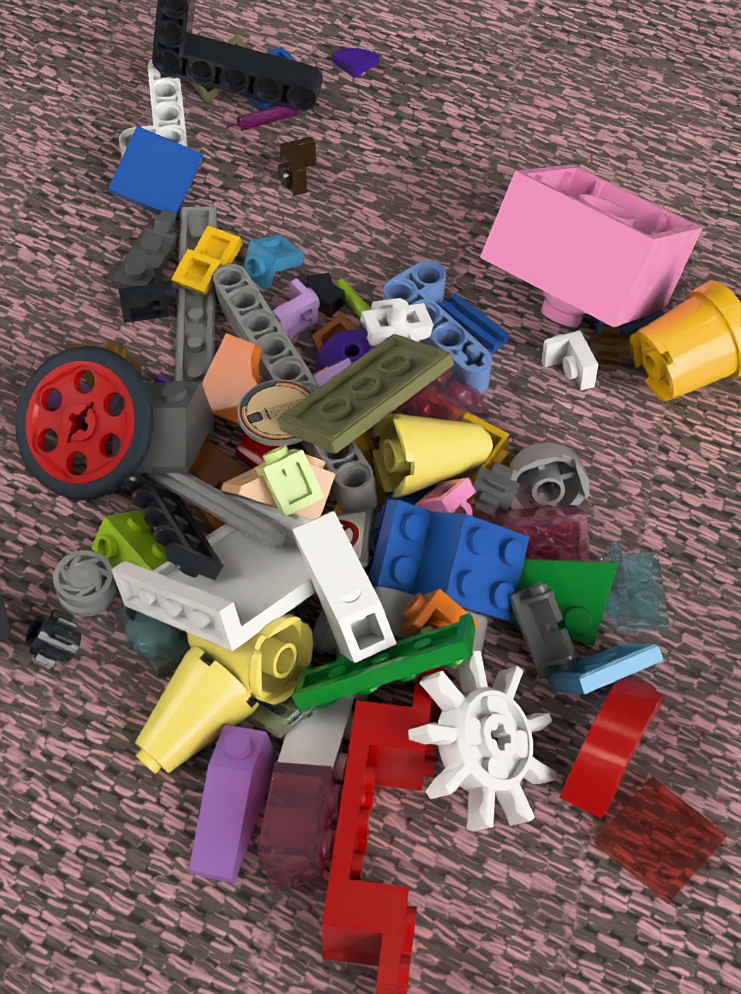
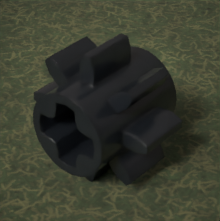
(53, 638)

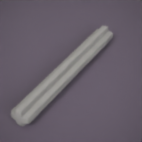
(224, 507)

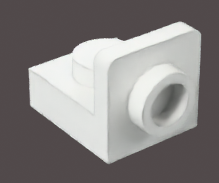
(575, 355)

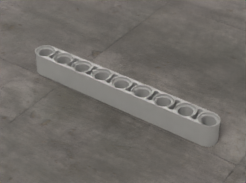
(279, 360)

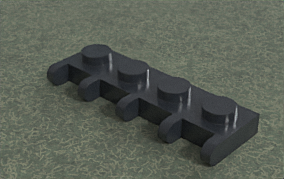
(174, 528)

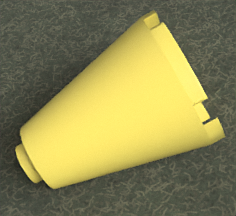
(425, 451)
(268, 660)
(192, 712)

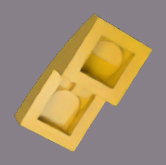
(212, 252)

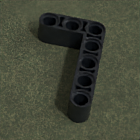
(227, 65)

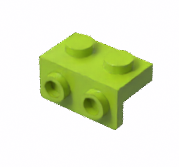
(129, 539)

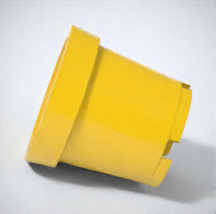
(691, 343)

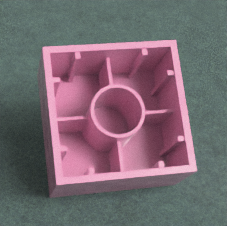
(589, 245)

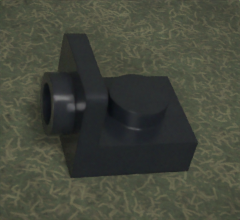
(147, 301)

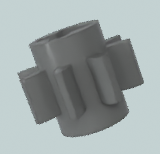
(494, 489)

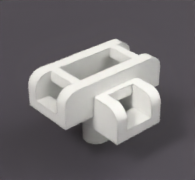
(400, 319)

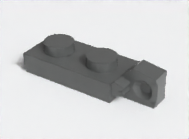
(148, 252)

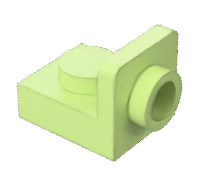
(289, 479)

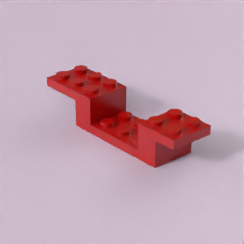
(362, 918)

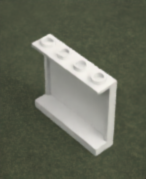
(245, 597)

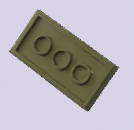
(365, 392)

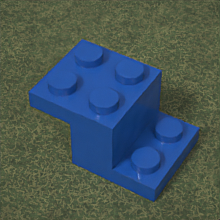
(450, 552)

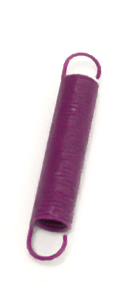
(264, 117)

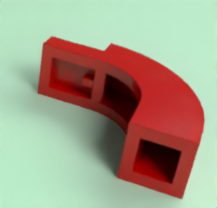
(611, 745)

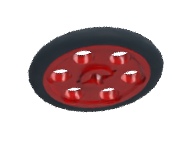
(133, 426)

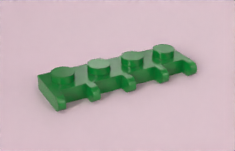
(403, 662)

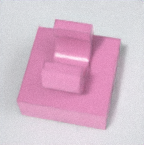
(449, 497)

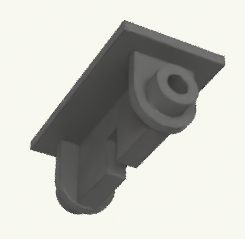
(538, 619)

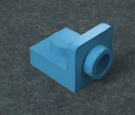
(268, 256)

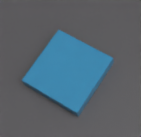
(605, 668)

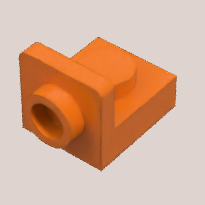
(433, 608)

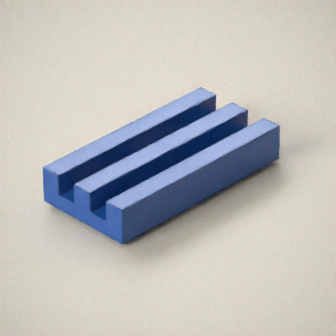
(476, 323)

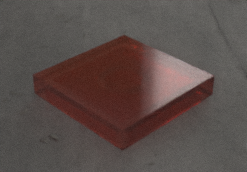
(660, 840)

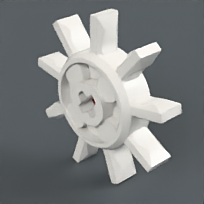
(483, 742)

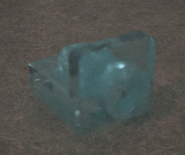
(150, 636)

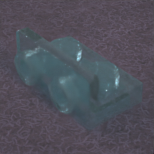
(636, 592)

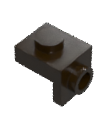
(294, 159)

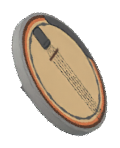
(262, 407)

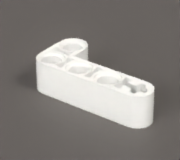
(166, 109)

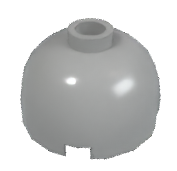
(551, 474)

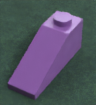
(231, 801)

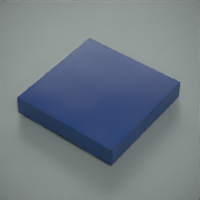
(155, 172)

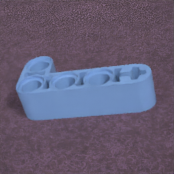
(426, 285)

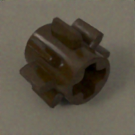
(609, 347)

